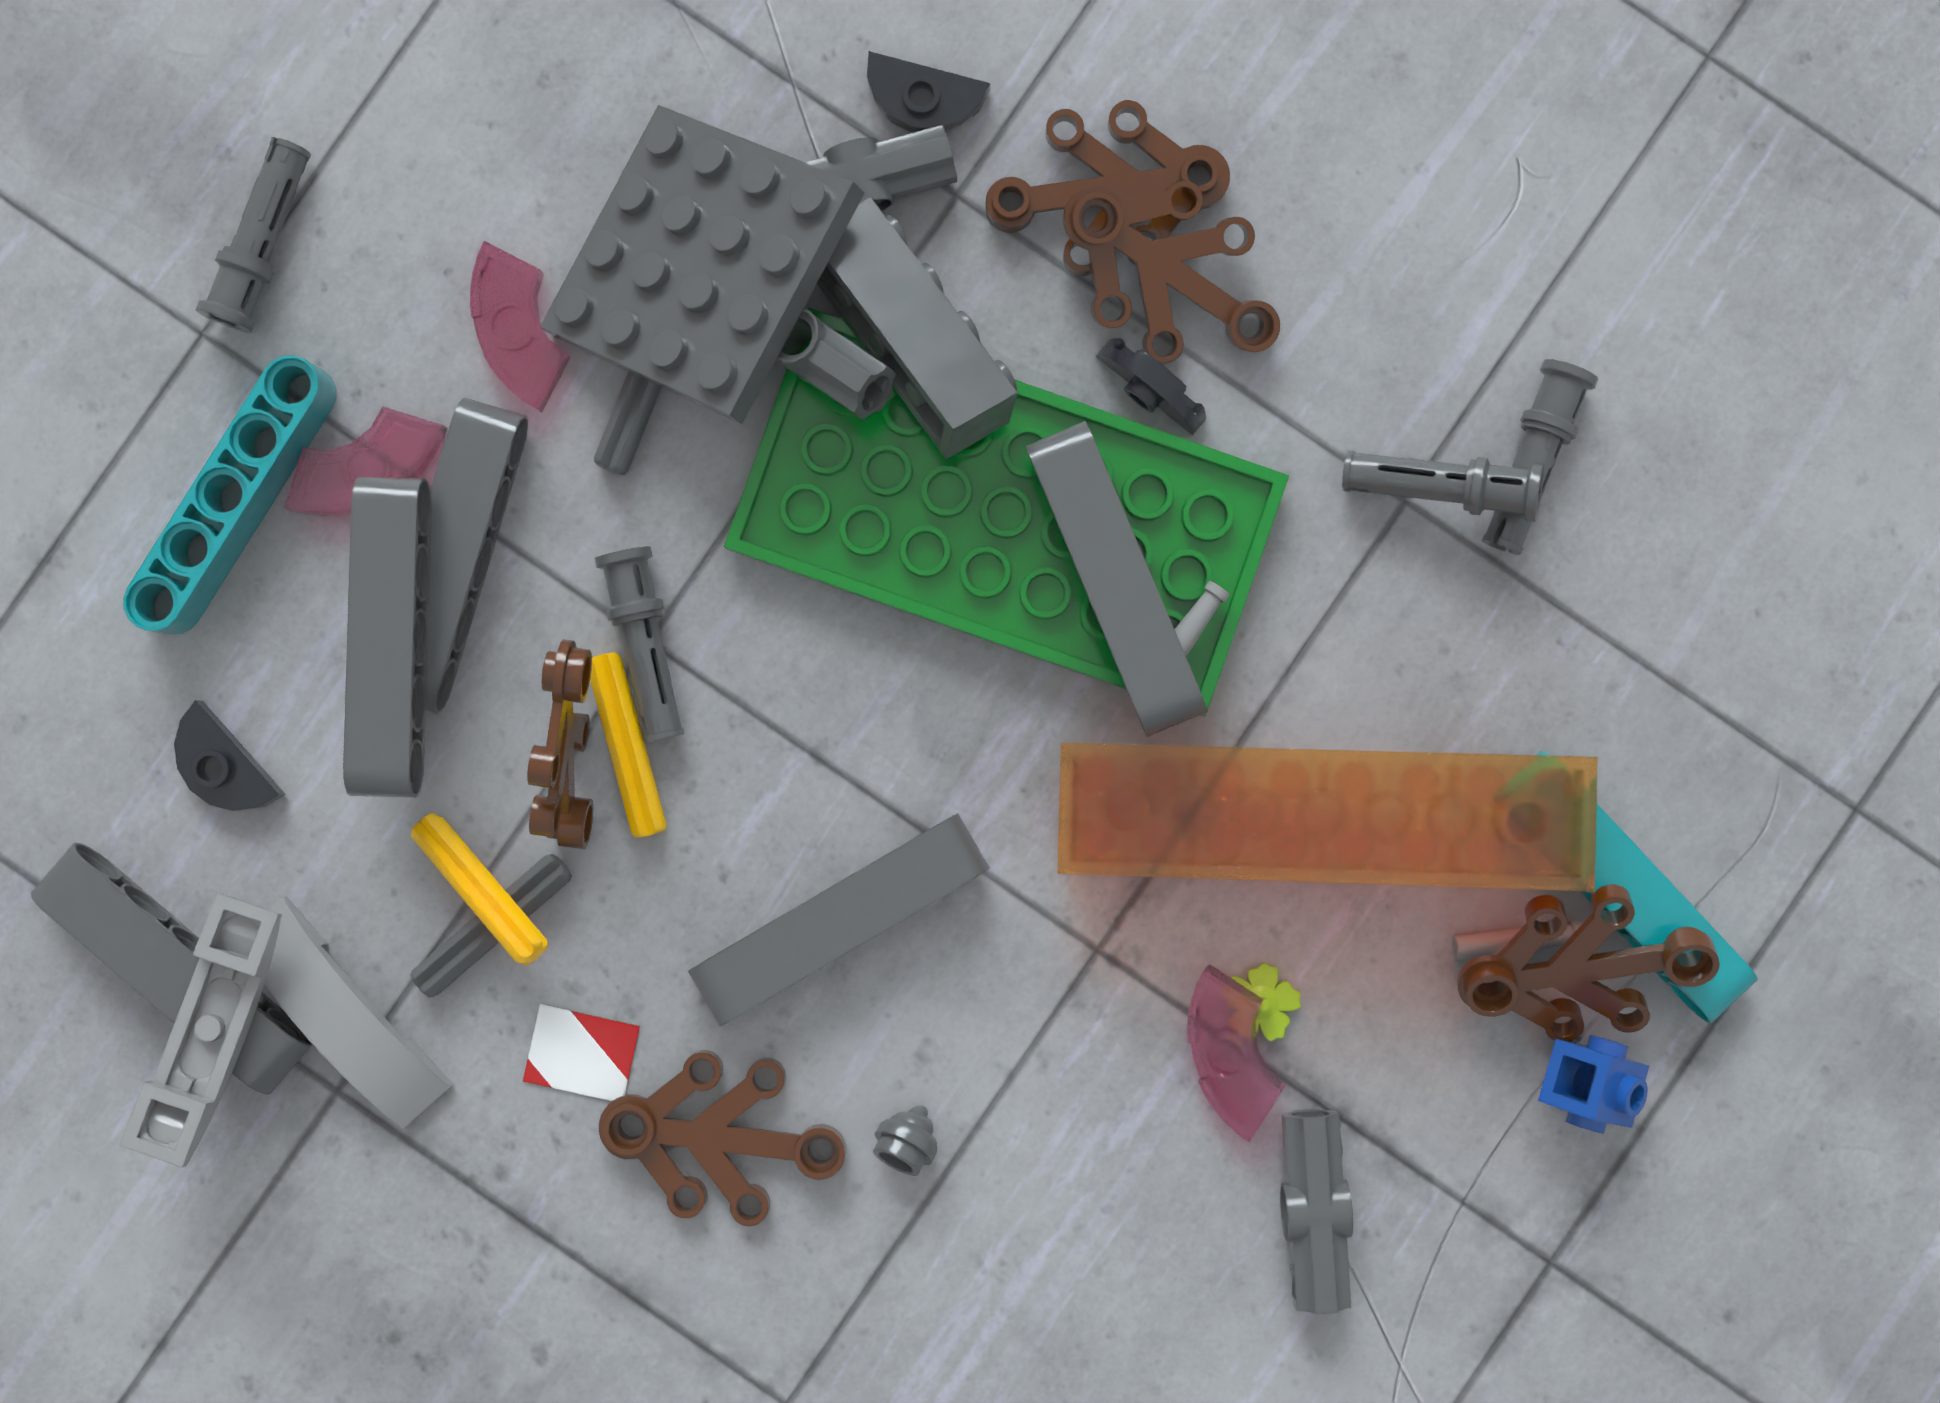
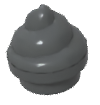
(906, 1141)

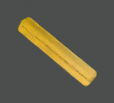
(626, 746)
(479, 889)

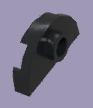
(921, 95)
(1152, 384)
(218, 764)

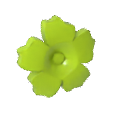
(1275, 997)

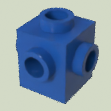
(1595, 1083)

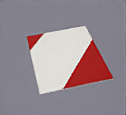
(581, 1053)

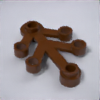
(1115, 175)
(1161, 265)
(552, 766)
(1577, 970)
(710, 1137)

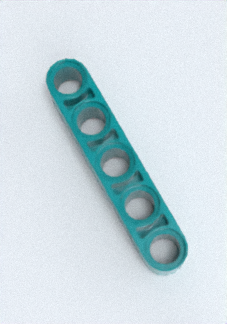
(201, 507)
(1661, 910)

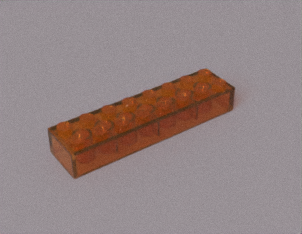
(1328, 816)

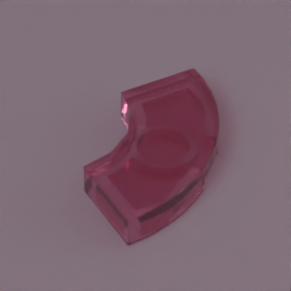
(509, 325)
(393, 447)
(1227, 1053)

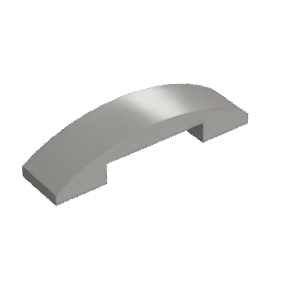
(346, 1024)
(207, 1033)

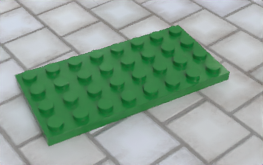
(974, 533)

